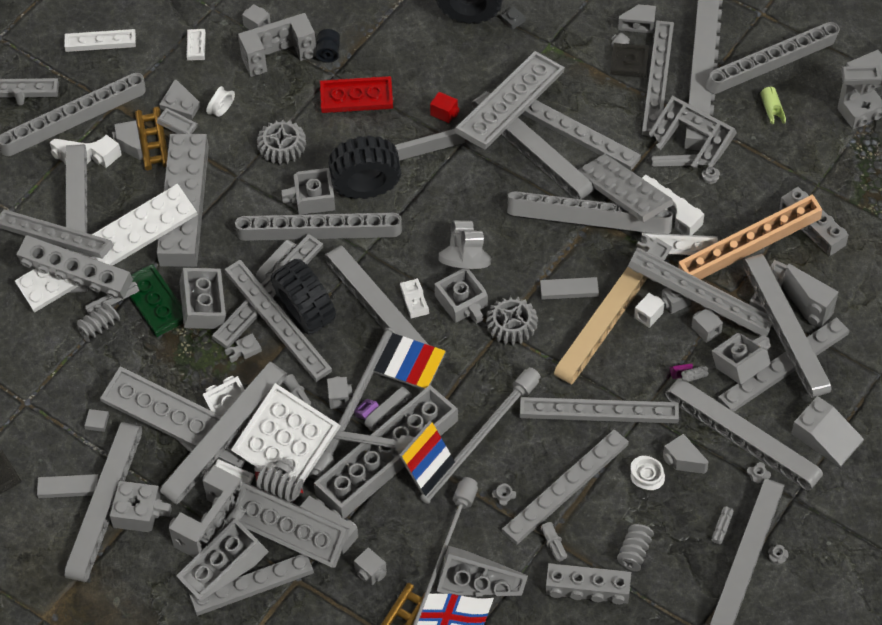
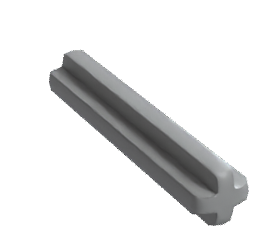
(673, 160)
(106, 299)

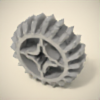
(281, 141)
(509, 314)

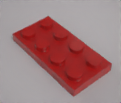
(356, 94)

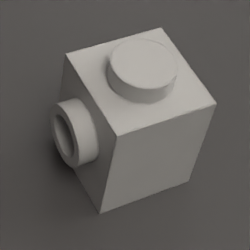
(255, 17)
(674, 301)
(707, 324)
(339, 392)
(370, 567)

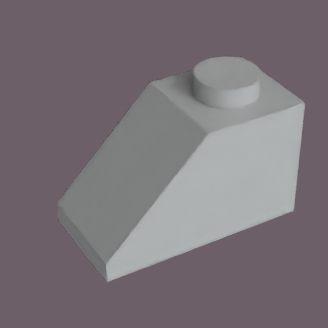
(638, 19)
(128, 138)
(684, 456)

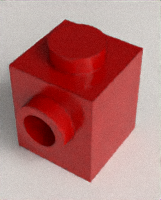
(444, 107)

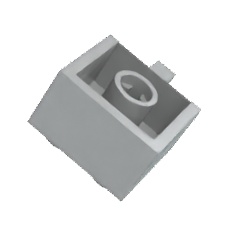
(311, 191)
(462, 296)
(742, 357)
(137, 506)

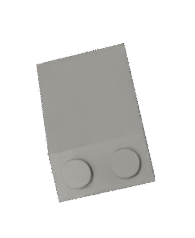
(811, 297)
(826, 432)

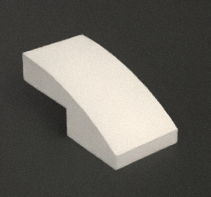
(414, 298)

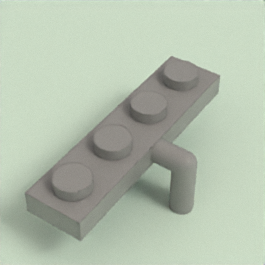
(29, 88)

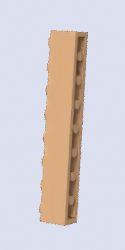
(752, 238)

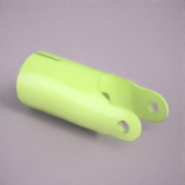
(772, 104)

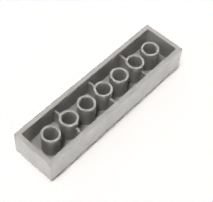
(188, 169)
(372, 466)

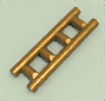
(143, 133)
(397, 610)

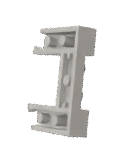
(718, 133)

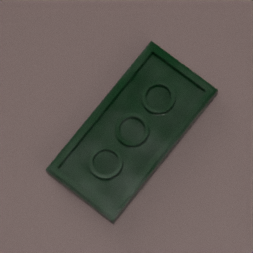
(156, 301)

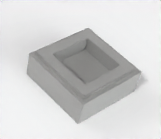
(96, 420)

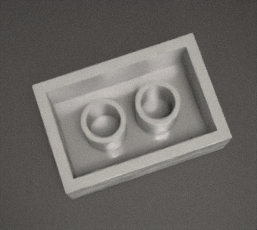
(202, 298)

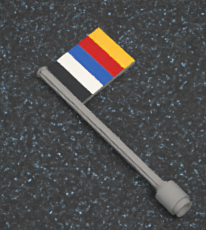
(396, 359)
(428, 456)

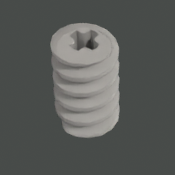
(97, 320)
(279, 485)
(634, 547)

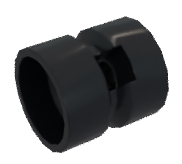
(328, 45)

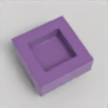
(365, 409)

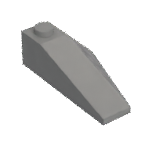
(474, 575)

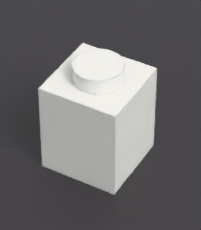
(649, 310)

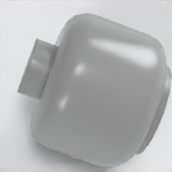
(620, 38)

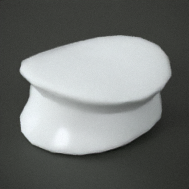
(220, 102)
(647, 473)

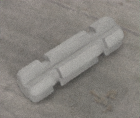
(695, 373)
(722, 525)

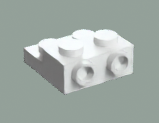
(222, 397)

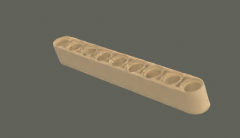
(599, 326)

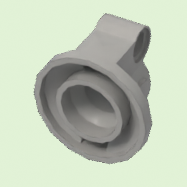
(465, 247)

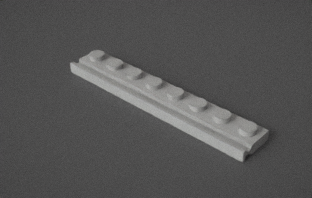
(700, 292)

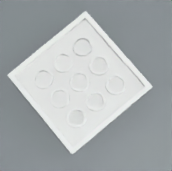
(287, 430)

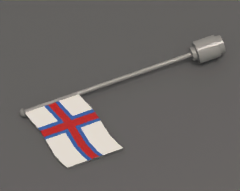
(452, 608)

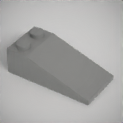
(222, 560)

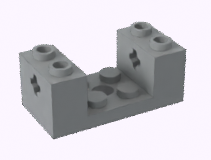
(290, 32)
(861, 102)
(222, 491)

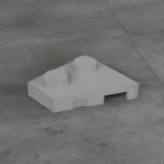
(180, 101)

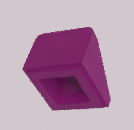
(677, 370)

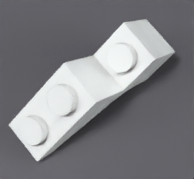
(101, 152)

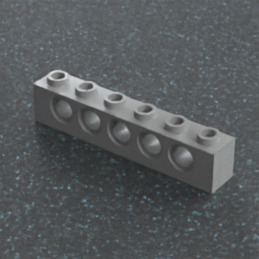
(33, 247)

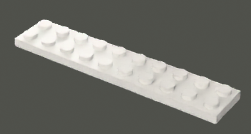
(127, 235)

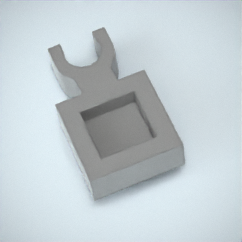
(657, 248)
(244, 347)

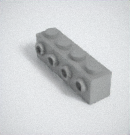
(824, 232)
(588, 583)

